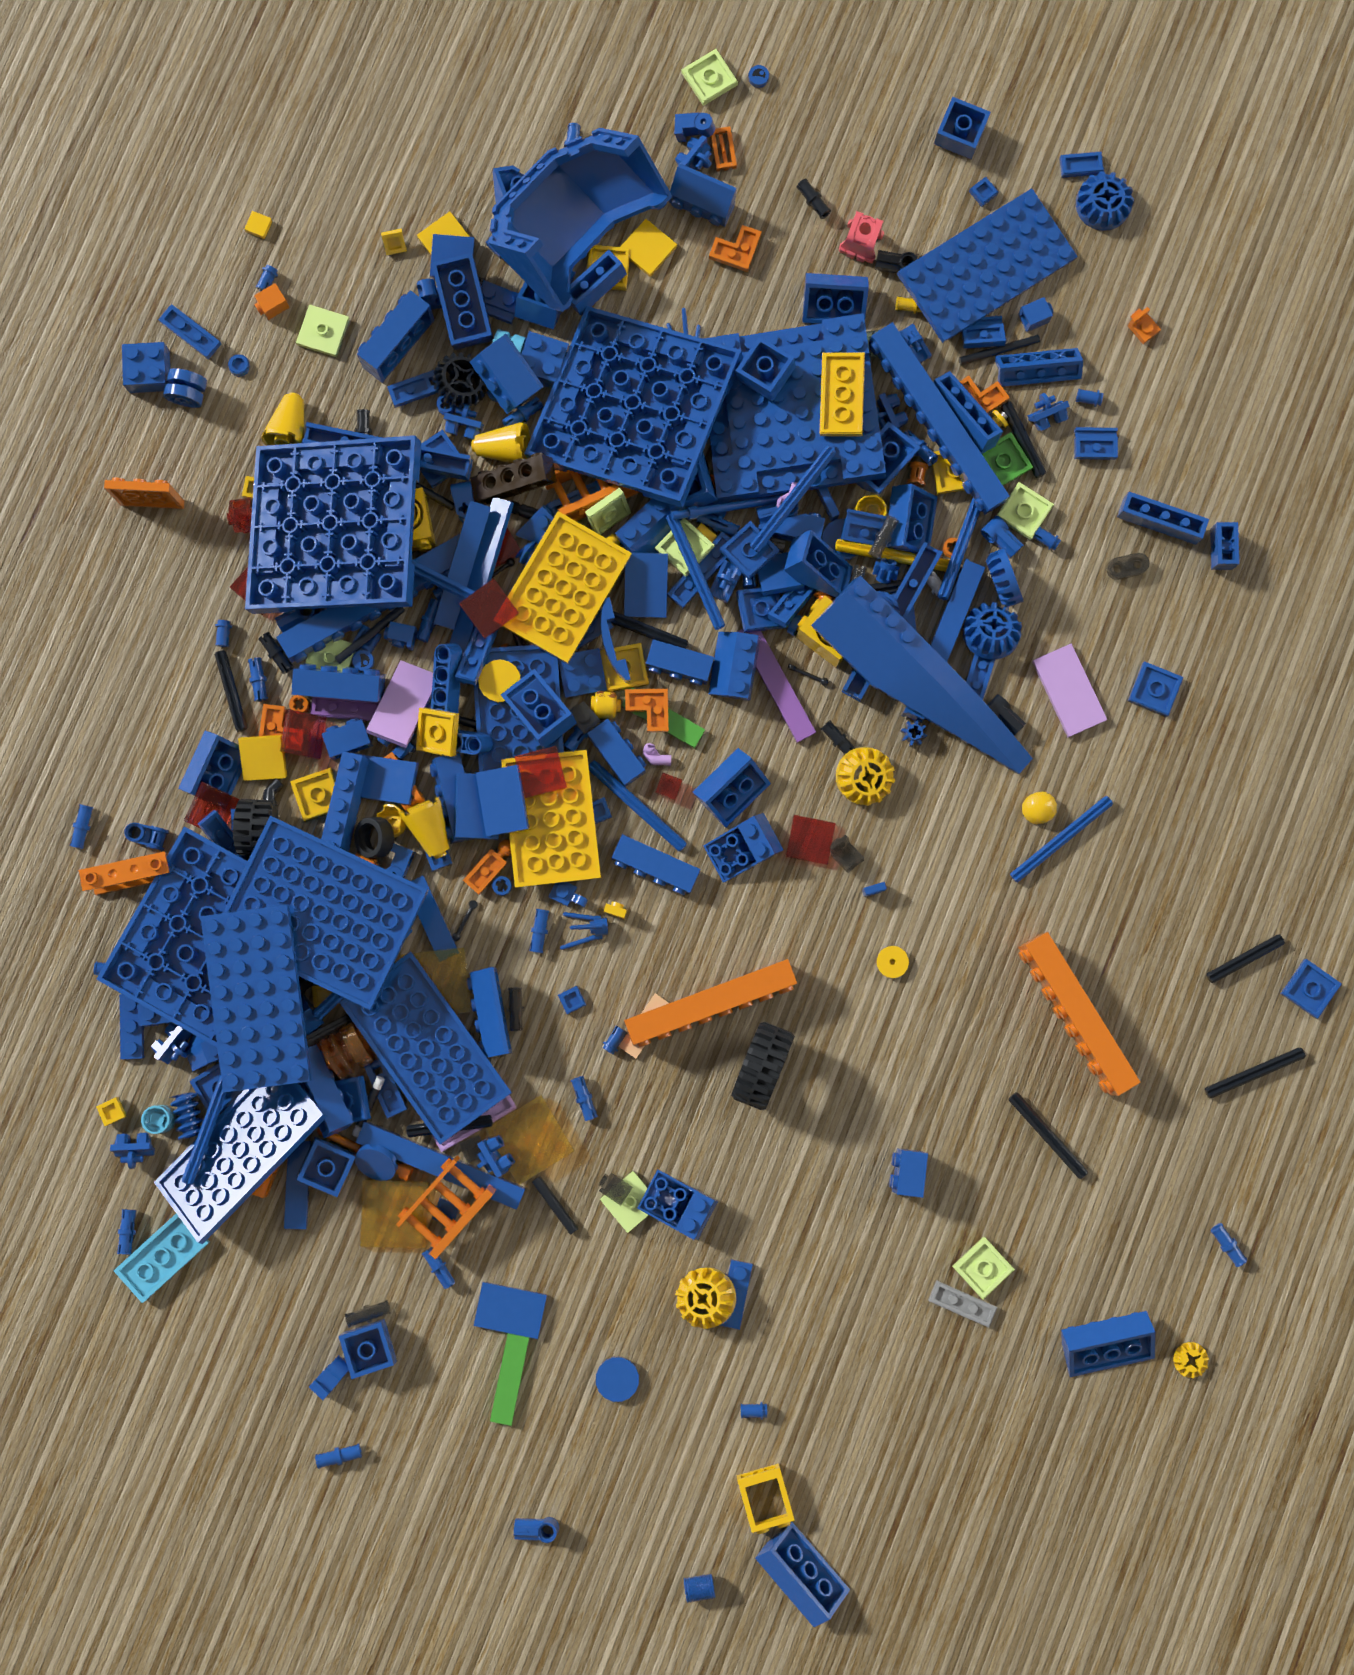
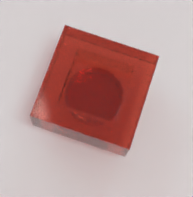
(668, 786)

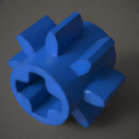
(885, 570)
(908, 736)

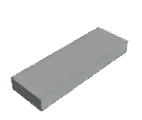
(962, 1303)

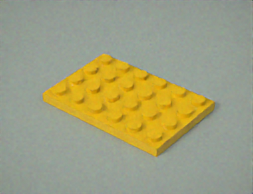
(564, 586)
(560, 832)

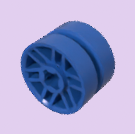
(185, 388)

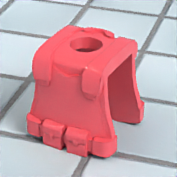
(857, 243)

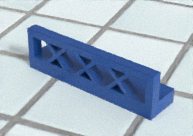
(1039, 368)

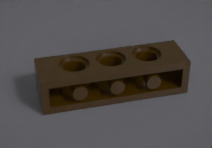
(541, 475)

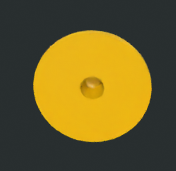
(892, 961)

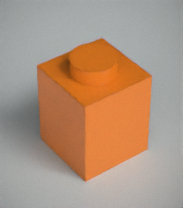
(271, 302)

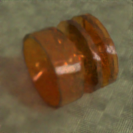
(346, 1051)

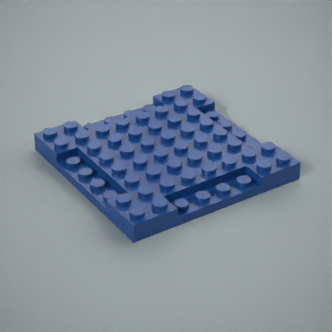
(635, 404)
(770, 444)
(333, 525)
(162, 947)

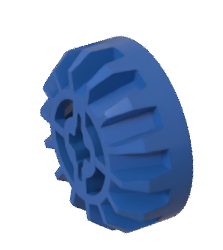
(1097, 209)
(1004, 578)
(991, 636)

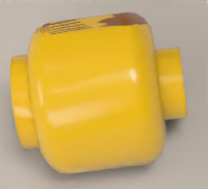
(605, 704)

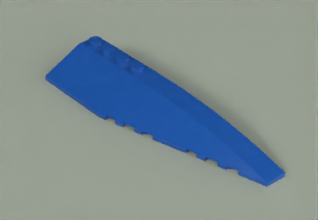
(911, 671)

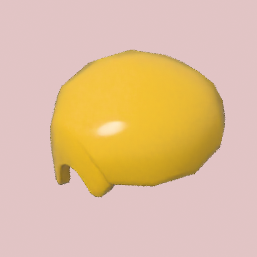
(872, 504)
(1039, 807)
(392, 815)

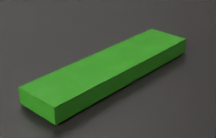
(678, 727)
(509, 1379)

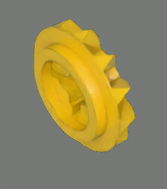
(1181, 1358)

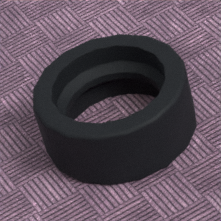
(385, 837)

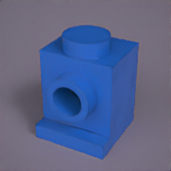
(401, 635)

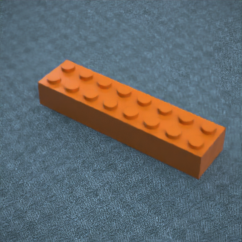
(710, 1002)
(1078, 1014)

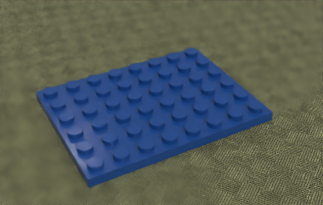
(342, 909)

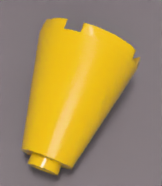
(286, 423)
(503, 443)
(428, 827)

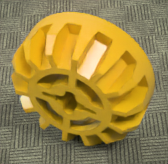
(859, 759)
(721, 1291)

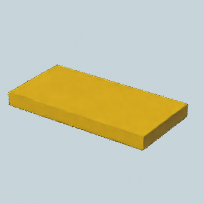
(842, 394)

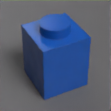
(1035, 314)

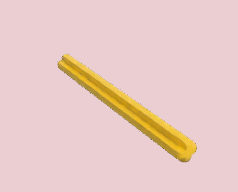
(897, 555)

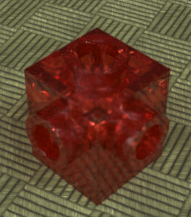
(240, 515)

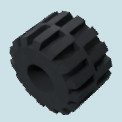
(249, 822)

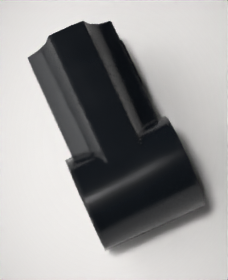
(892, 261)
(1006, 714)

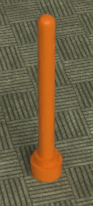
(404, 1170)

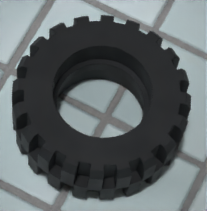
(762, 1066)

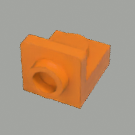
(1143, 325)

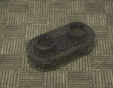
(1127, 567)

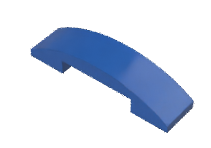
(621, 665)

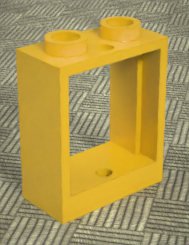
(759, 1476)

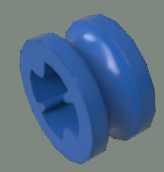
(451, 410)
(496, 888)

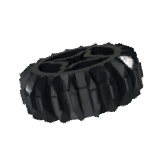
(457, 391)

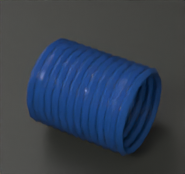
(699, 1588)

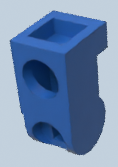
(693, 124)
(429, 293)
(401, 860)
(329, 1377)

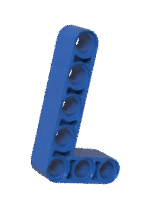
(448, 685)

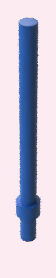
(693, 512)

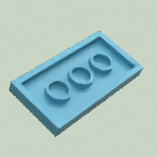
(159, 1258)

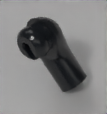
(271, 790)

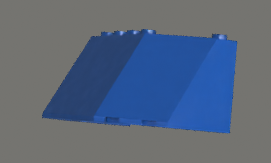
(570, 204)

